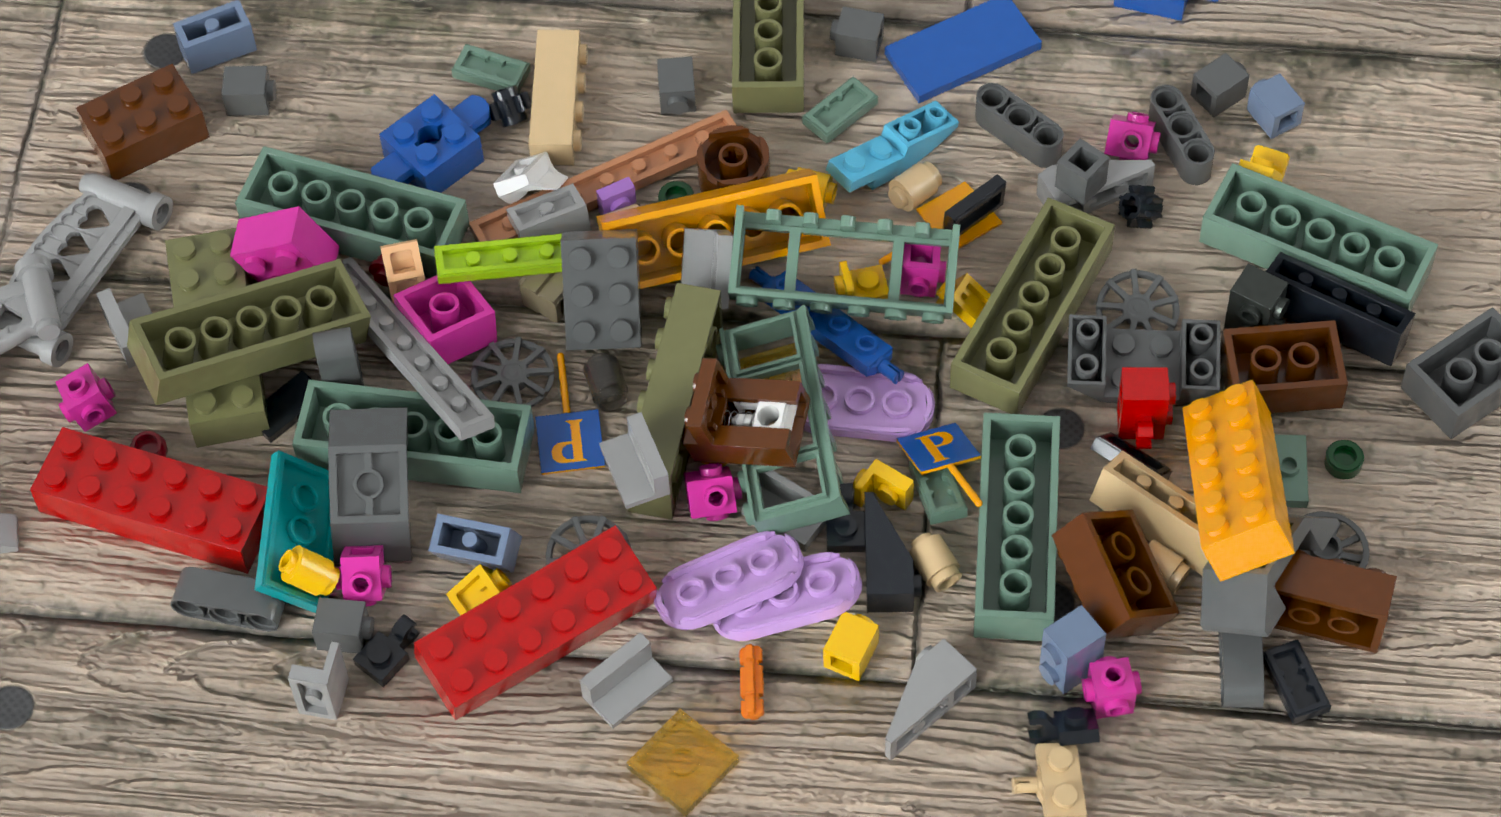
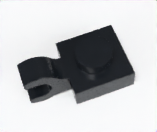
(848, 531)
(386, 655)
(1068, 726)

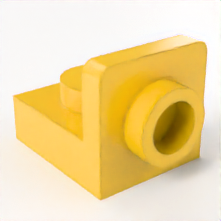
(1267, 162)
(861, 282)
(968, 298)
(886, 482)
(477, 587)

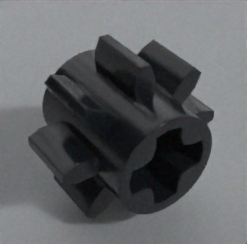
(509, 105)
(1140, 206)

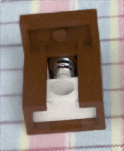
(733, 417)

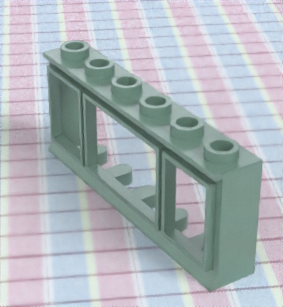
(845, 228)
(813, 508)

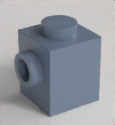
(1275, 105)

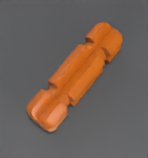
(751, 682)

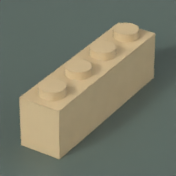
(556, 95)
(1159, 506)

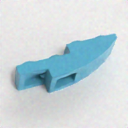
(895, 150)

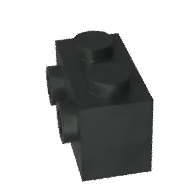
(1256, 300)

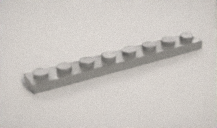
(419, 361)

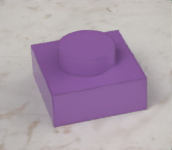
(616, 196)

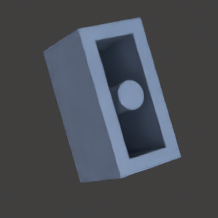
(215, 36)
(475, 543)
(1069, 649)

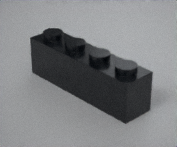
(1361, 318)

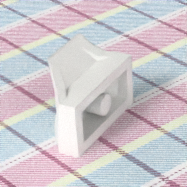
(528, 175)

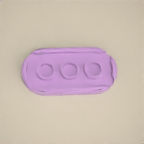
(874, 405)
(729, 580)
(822, 592)

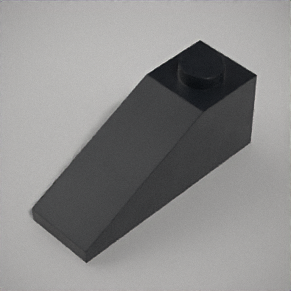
(888, 564)

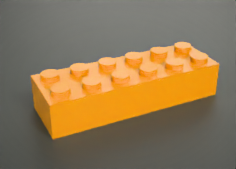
(663, 223)
(1237, 481)

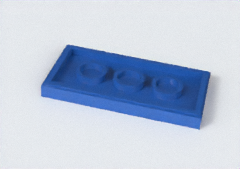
(962, 48)

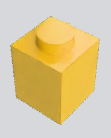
(851, 645)

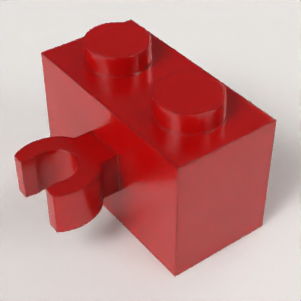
(1144, 404)

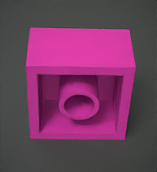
(281, 243)
(449, 316)

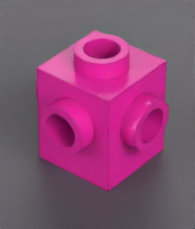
(1135, 124)
(921, 270)
(86, 397)
(712, 492)
(364, 574)
(1111, 687)

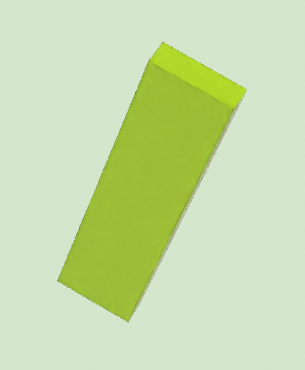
(498, 258)

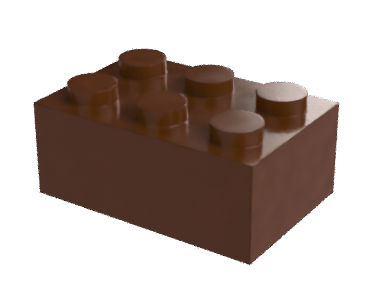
(142, 122)
(1290, 364)
(1115, 573)
(1335, 601)

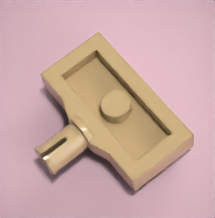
(1056, 781)

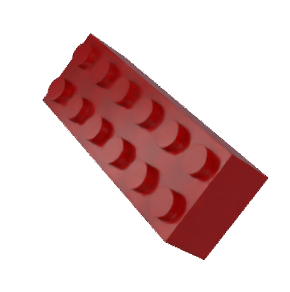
(152, 499)
(535, 622)

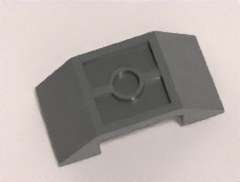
(1101, 352)
(369, 481)
(1249, 600)

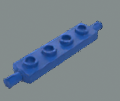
(840, 333)

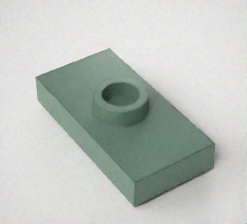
(490, 69)
(840, 110)
(1293, 466)
(939, 495)

